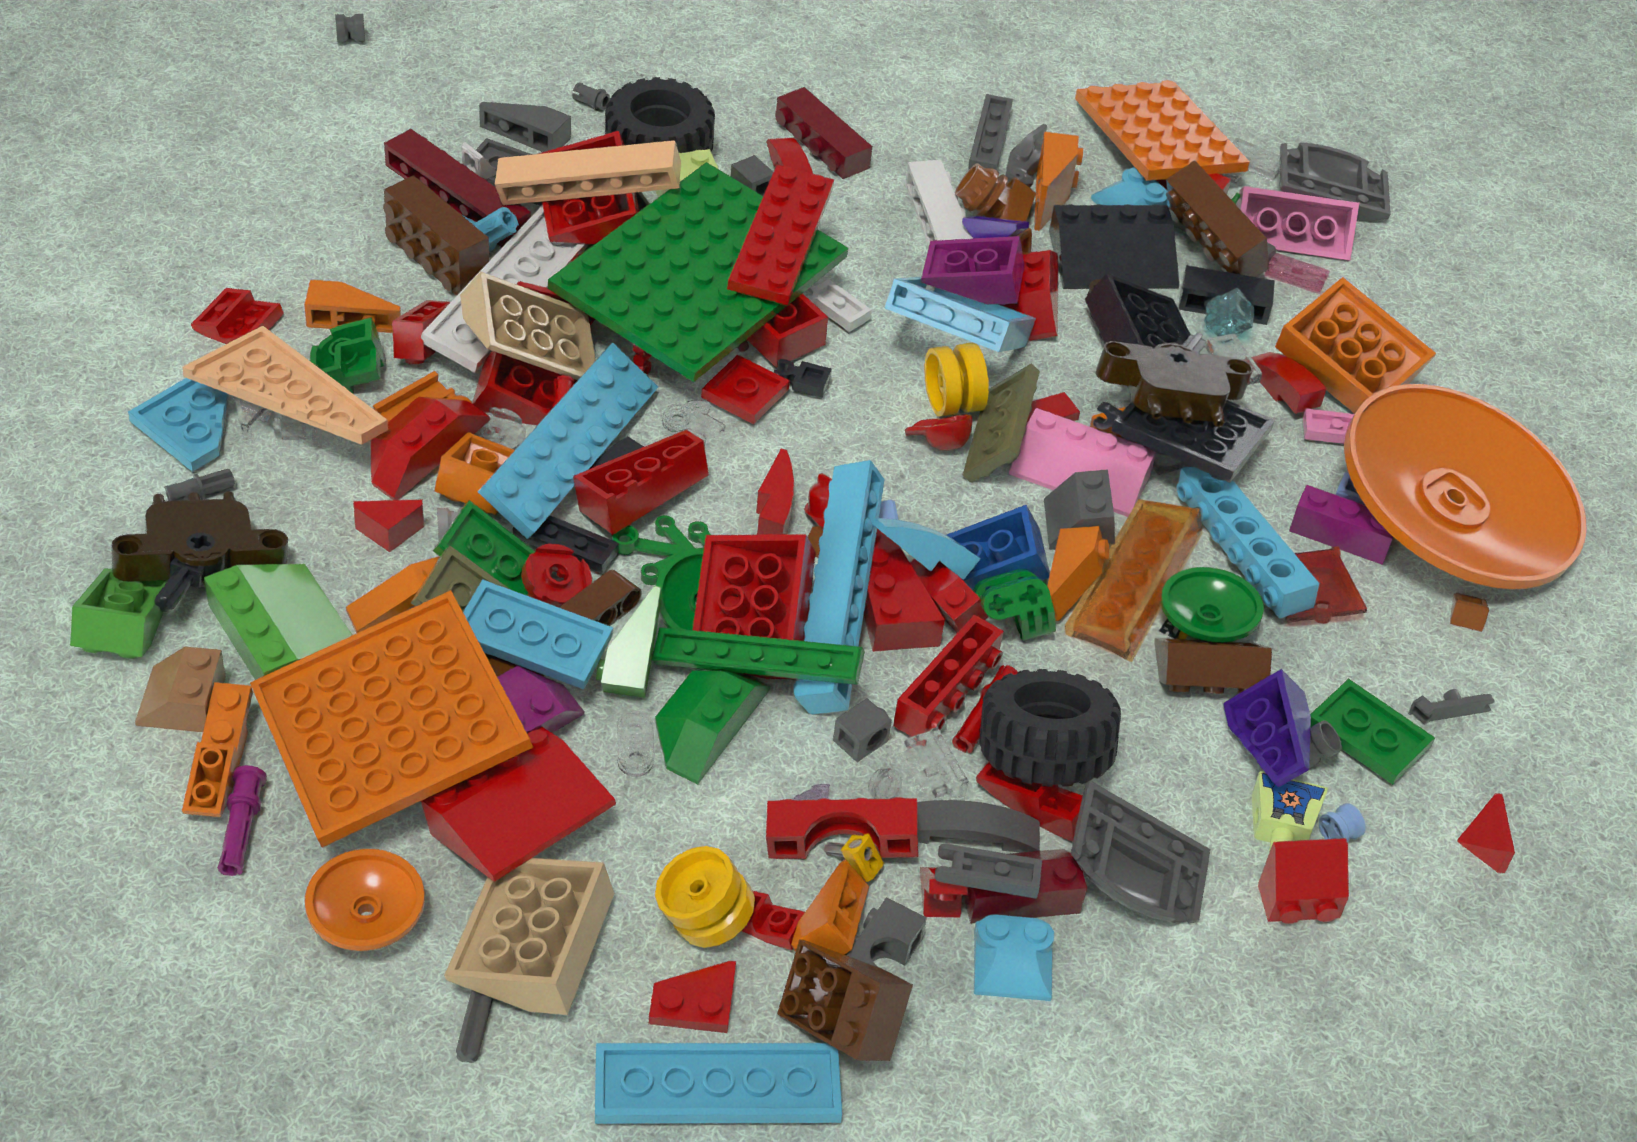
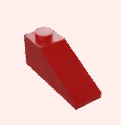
(409, 328)
(950, 594)

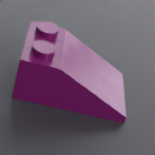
(976, 268)

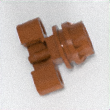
(992, 195)

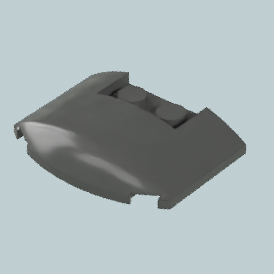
(1335, 175)
(1139, 858)

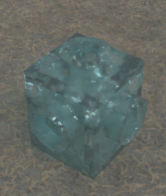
(1229, 314)

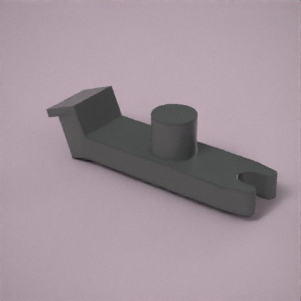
(1451, 707)

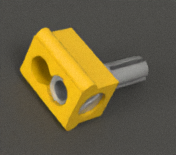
(860, 854)

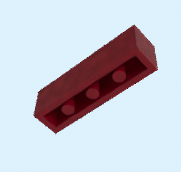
(823, 133)

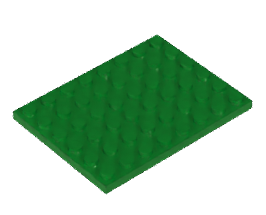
(669, 270)

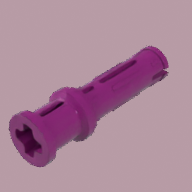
(243, 806)

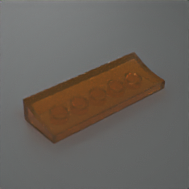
(1127, 594)

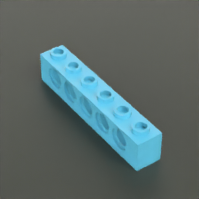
(1249, 542)

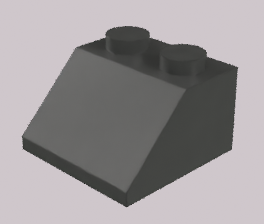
(1081, 502)

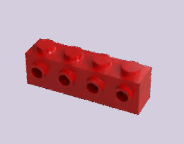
(949, 678)

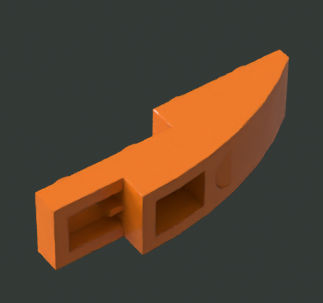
(218, 751)

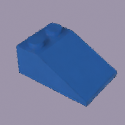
(1004, 545)

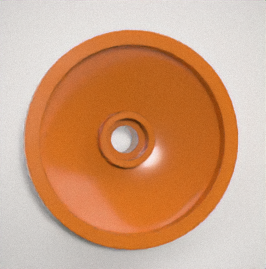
(359, 884)

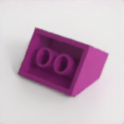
(1340, 523)

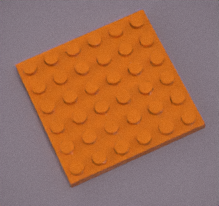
(389, 717)

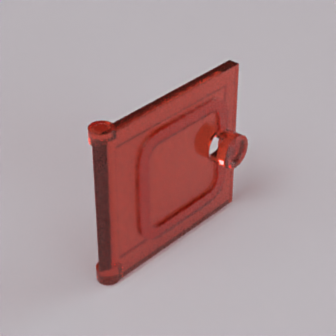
(1334, 590)

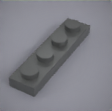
(991, 131)

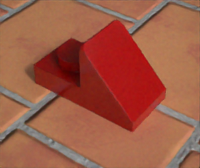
(940, 898)

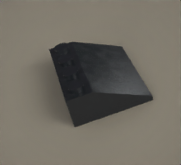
(1116, 241)
(1135, 314)

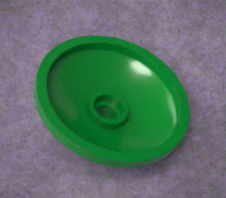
(679, 588)
(1212, 604)

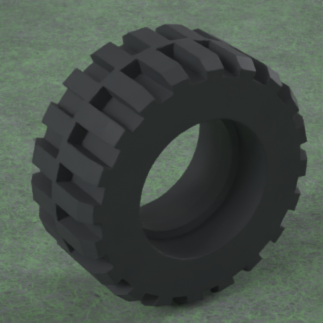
(661, 112)
(1050, 727)

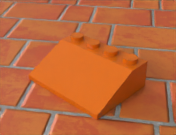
(1352, 345)

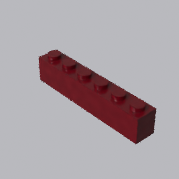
(448, 178)

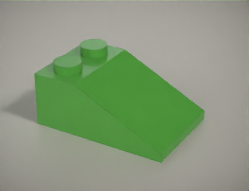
(116, 616)

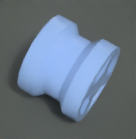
(1344, 823)

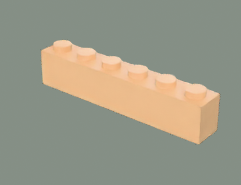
(588, 172)

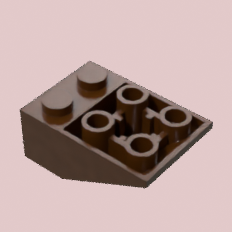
(845, 1002)

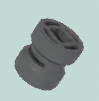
(350, 27)
(1323, 742)

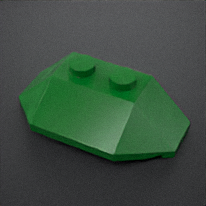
(705, 718)

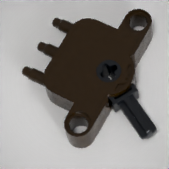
(1175, 378)
(191, 542)

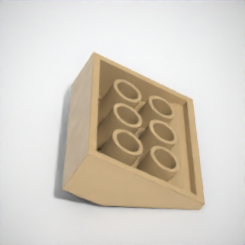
(528, 325)
(533, 934)

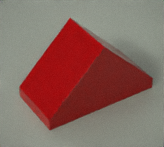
(389, 521)

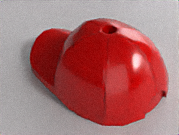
(944, 432)

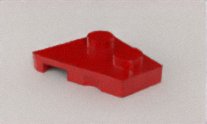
(695, 999)

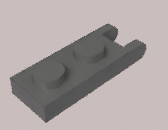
(990, 870)

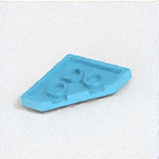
(185, 421)

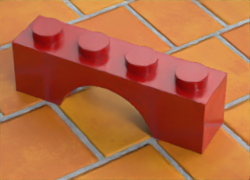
(799, 825)

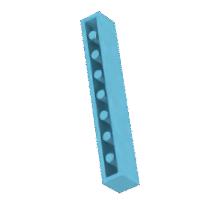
(842, 575)

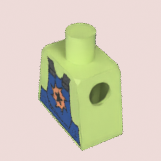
(1286, 810)

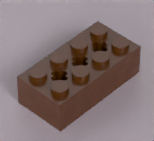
(1216, 222)
(434, 234)

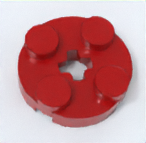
(557, 559)

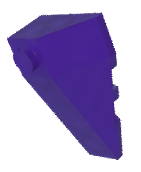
(1273, 726)

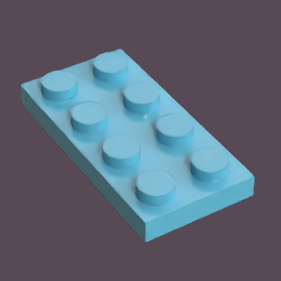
(536, 634)

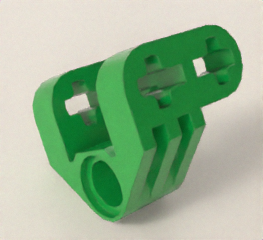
(1023, 599)

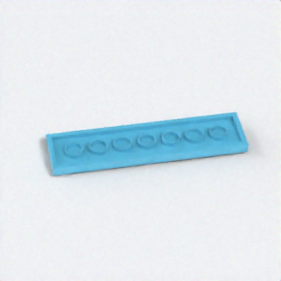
(568, 440)

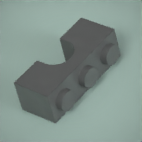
(889, 933)

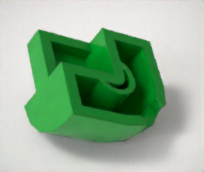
(350, 354)

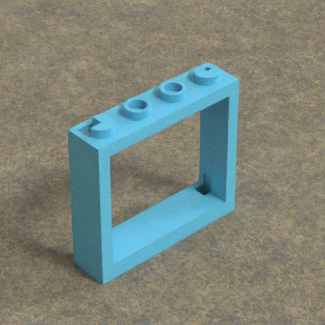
(974, 321)

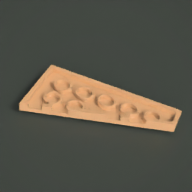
(279, 378)

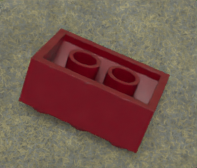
(1060, 891)

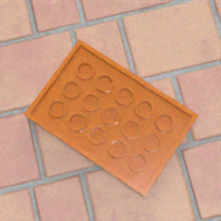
(1160, 129)

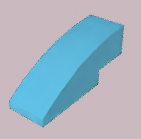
(928, 545)

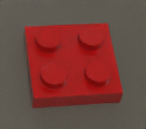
(745, 389)

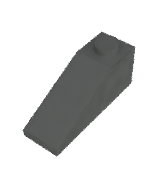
(527, 124)

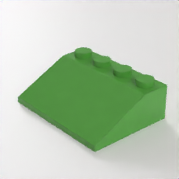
(273, 614)

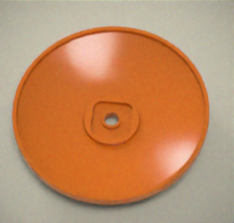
(1515, 502)

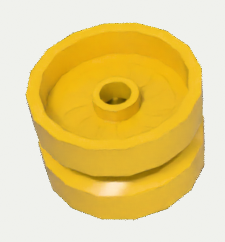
(956, 379)
(704, 896)

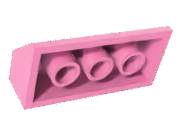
(1302, 221)
(1060, 447)

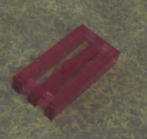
(1297, 273)

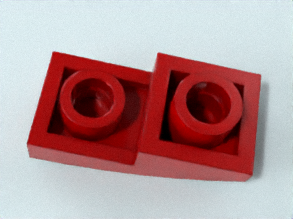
(788, 153)
(772, 922)

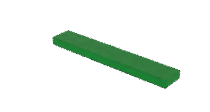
(758, 655)

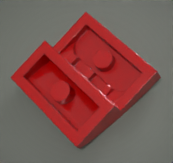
(234, 315)

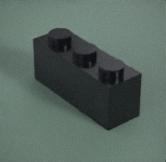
(1203, 284)

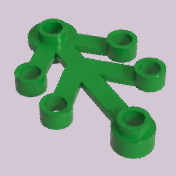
(629, 542)

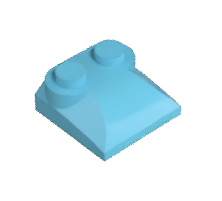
(1132, 190)
(1013, 957)

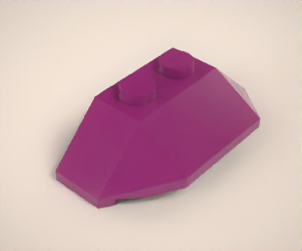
(539, 700)

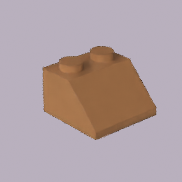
(181, 690)

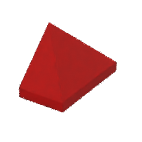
(1490, 835)

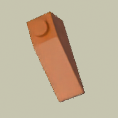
(337, 303)
(1075, 565)
(390, 596)
(835, 911)

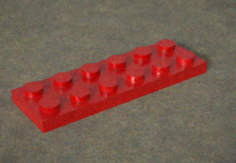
(781, 235)

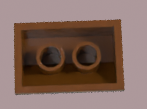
(1211, 664)

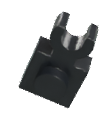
(806, 378)

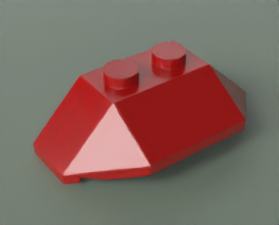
(1039, 293)
(419, 440)

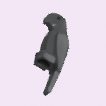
(1025, 157)

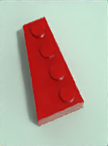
(640, 480)

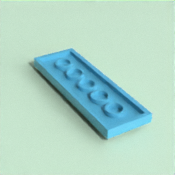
(717, 1083)

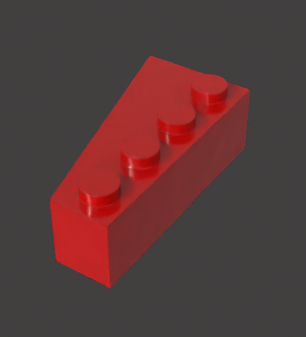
(897, 603)

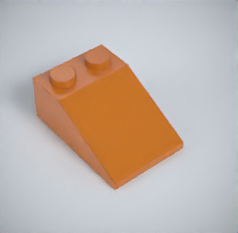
(1055, 174)

